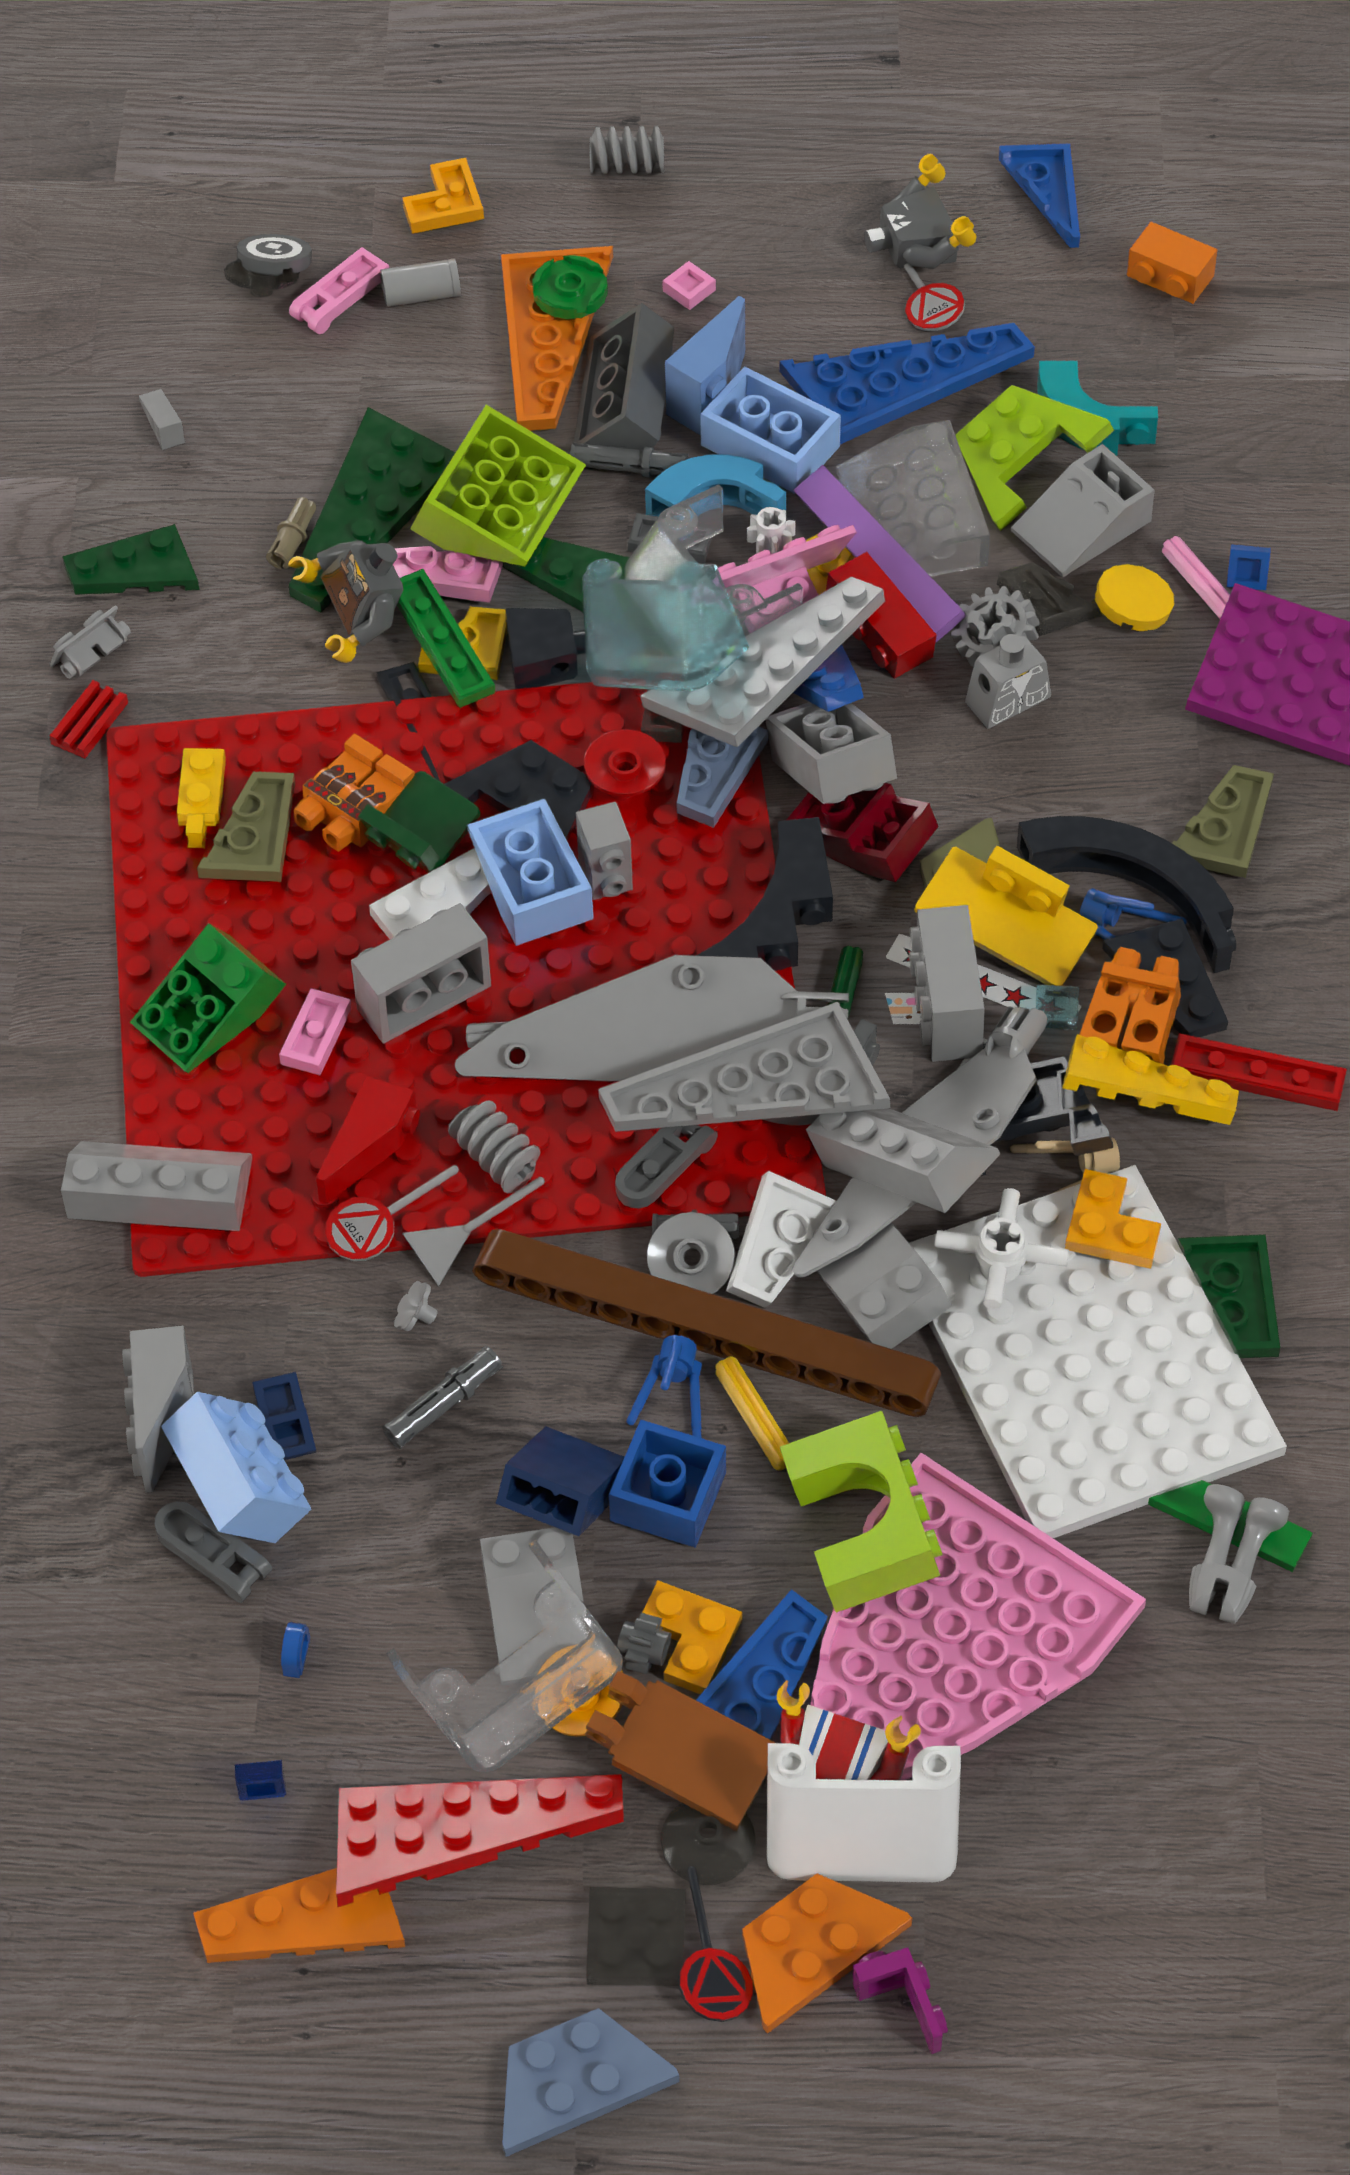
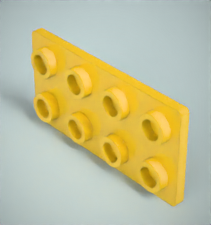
(1013, 912)

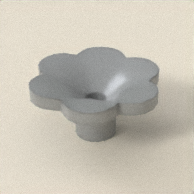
(415, 1307)

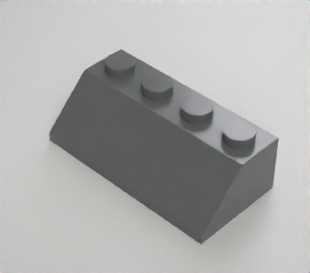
(625, 381)

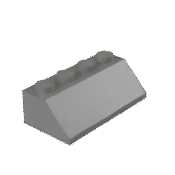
(901, 1154)
(156, 1185)

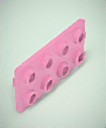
(785, 568)

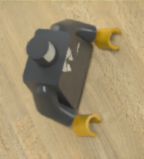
(917, 224)

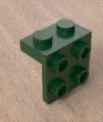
(421, 822)

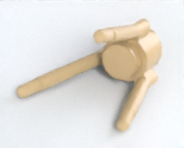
(1101, 1161)

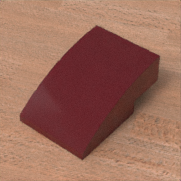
(872, 829)

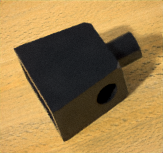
(542, 646)

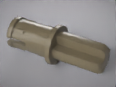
(291, 533)

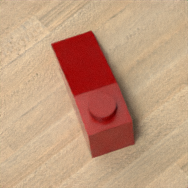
(368, 1135)

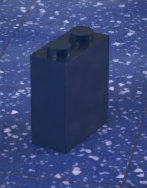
(559, 1481)

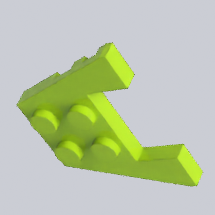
(1012, 434)

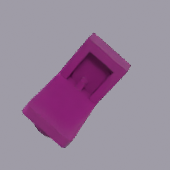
(885, 1972)

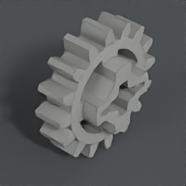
(990, 620)

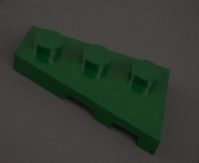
(137, 561)
(1239, 1288)

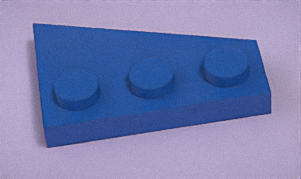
(832, 683)

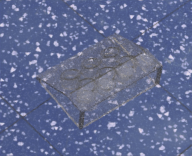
(922, 497)

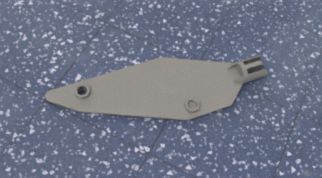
(643, 1020)
(971, 1101)

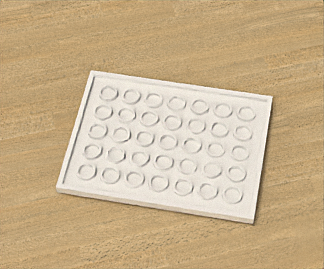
(1098, 1371)

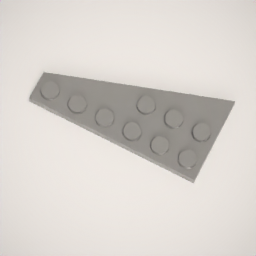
(776, 1072)

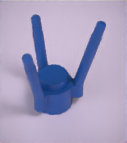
(1107, 908)
(673, 1364)

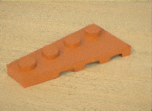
(297, 1920)

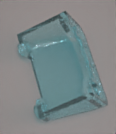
(657, 631)

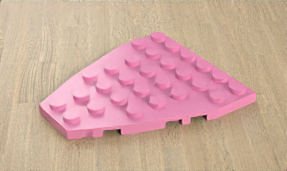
(981, 1641)

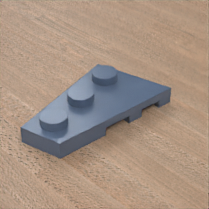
(714, 773)

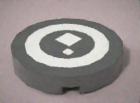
(272, 253)

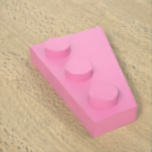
(451, 572)

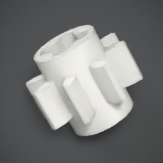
(770, 530)

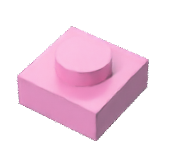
(689, 285)

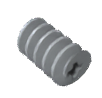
(626, 150)
(495, 1145)

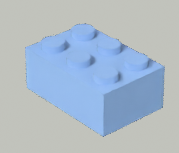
(772, 427)
(236, 1467)

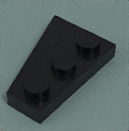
(1199, 1007)

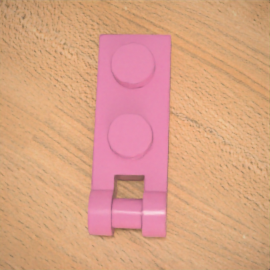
(338, 290)

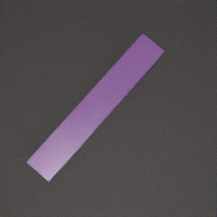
(837, 506)

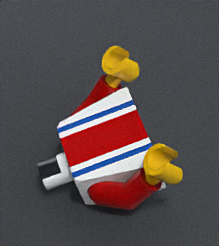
(843, 1745)

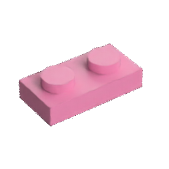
(315, 1031)

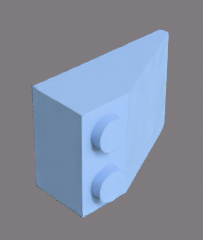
(532, 872)

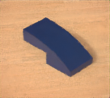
(285, 1414)

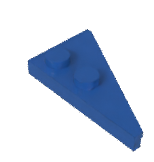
(1048, 180)

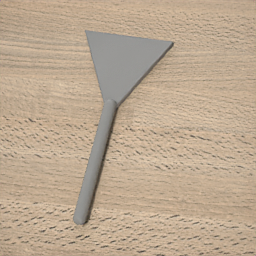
(441, 1246)

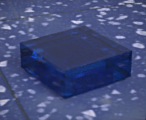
(260, 1780)

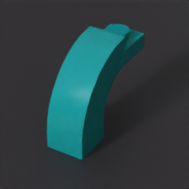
(1130, 423)

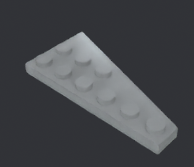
(773, 666)

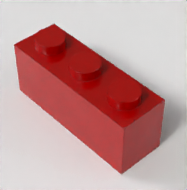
(896, 630)

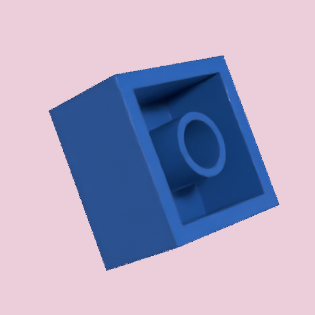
(667, 1483)

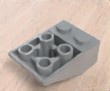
(1086, 511)
(157, 1387)

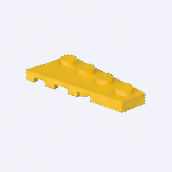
(1150, 1082)

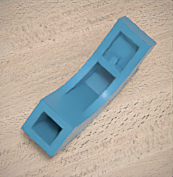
(736, 475)

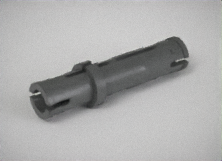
(626, 459)
(456, 1386)

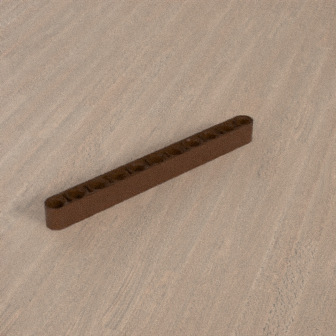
(711, 1321)

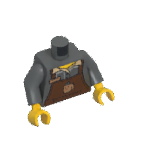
(361, 588)

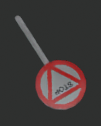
(933, 305)
(364, 1226)

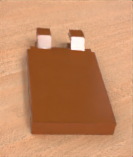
(683, 1749)

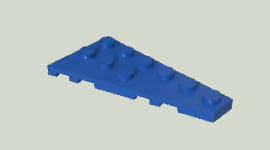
(901, 377)

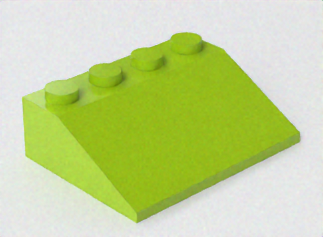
(498, 492)

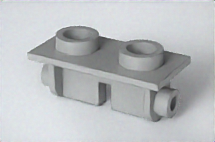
(77, 650)

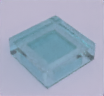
(1059, 1005)

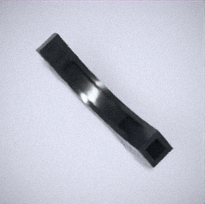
(1139, 857)

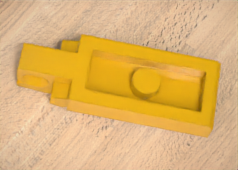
(200, 792)

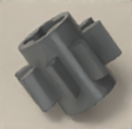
(644, 1643)

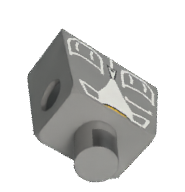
(1007, 681)

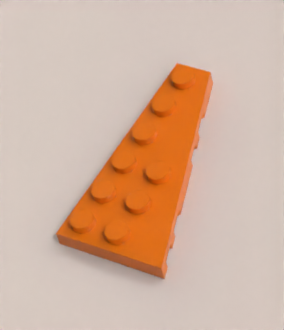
(542, 346)

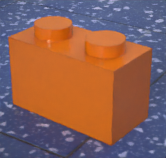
(1172, 262)

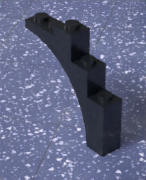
(795, 896)

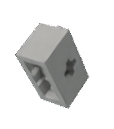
(604, 850)

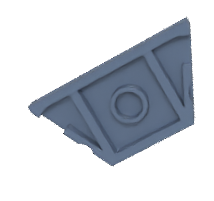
(575, 2077)

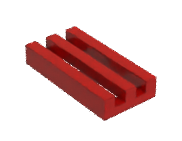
(82, 716)

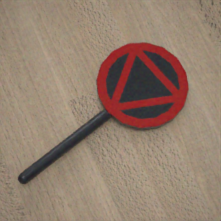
(712, 1979)

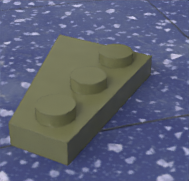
(1229, 823)
(256, 834)

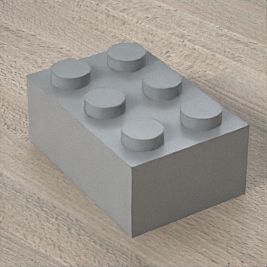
(831, 750)
(421, 972)
(947, 983)

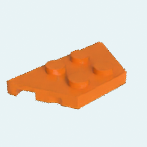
(813, 1943)

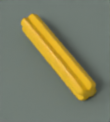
(752, 1410)

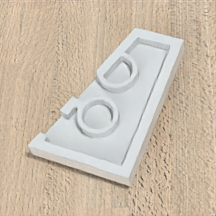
(440, 889)
(775, 1237)

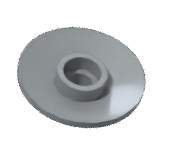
(688, 1232)

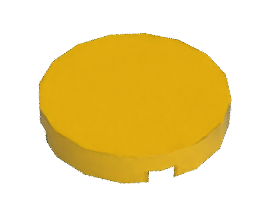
(1134, 597)

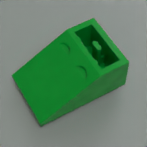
(207, 999)

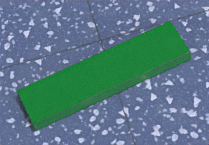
(443, 640)
(1187, 1504)

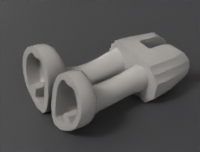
(1261, 1519)

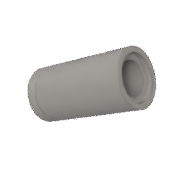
(420, 282)

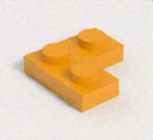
(452, 202)
(1101, 1229)
(702, 1632)

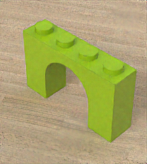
(897, 1548)

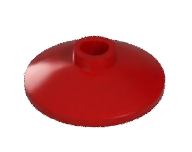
(624, 751)

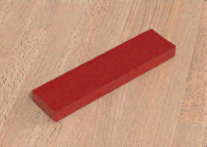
(1262, 1071)

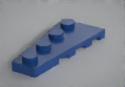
(772, 1655)

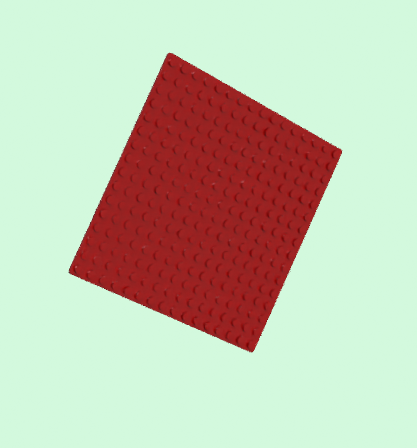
(686, 896)

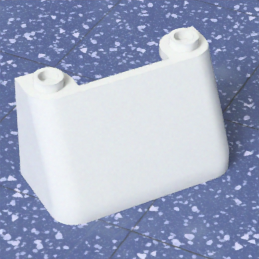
(863, 1825)

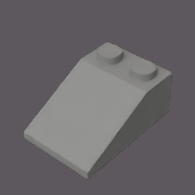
(886, 1288)
(516, 1577)

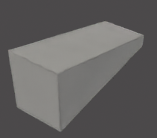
(162, 419)

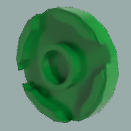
(570, 287)

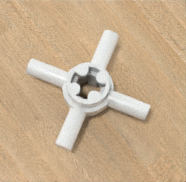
(1001, 1249)

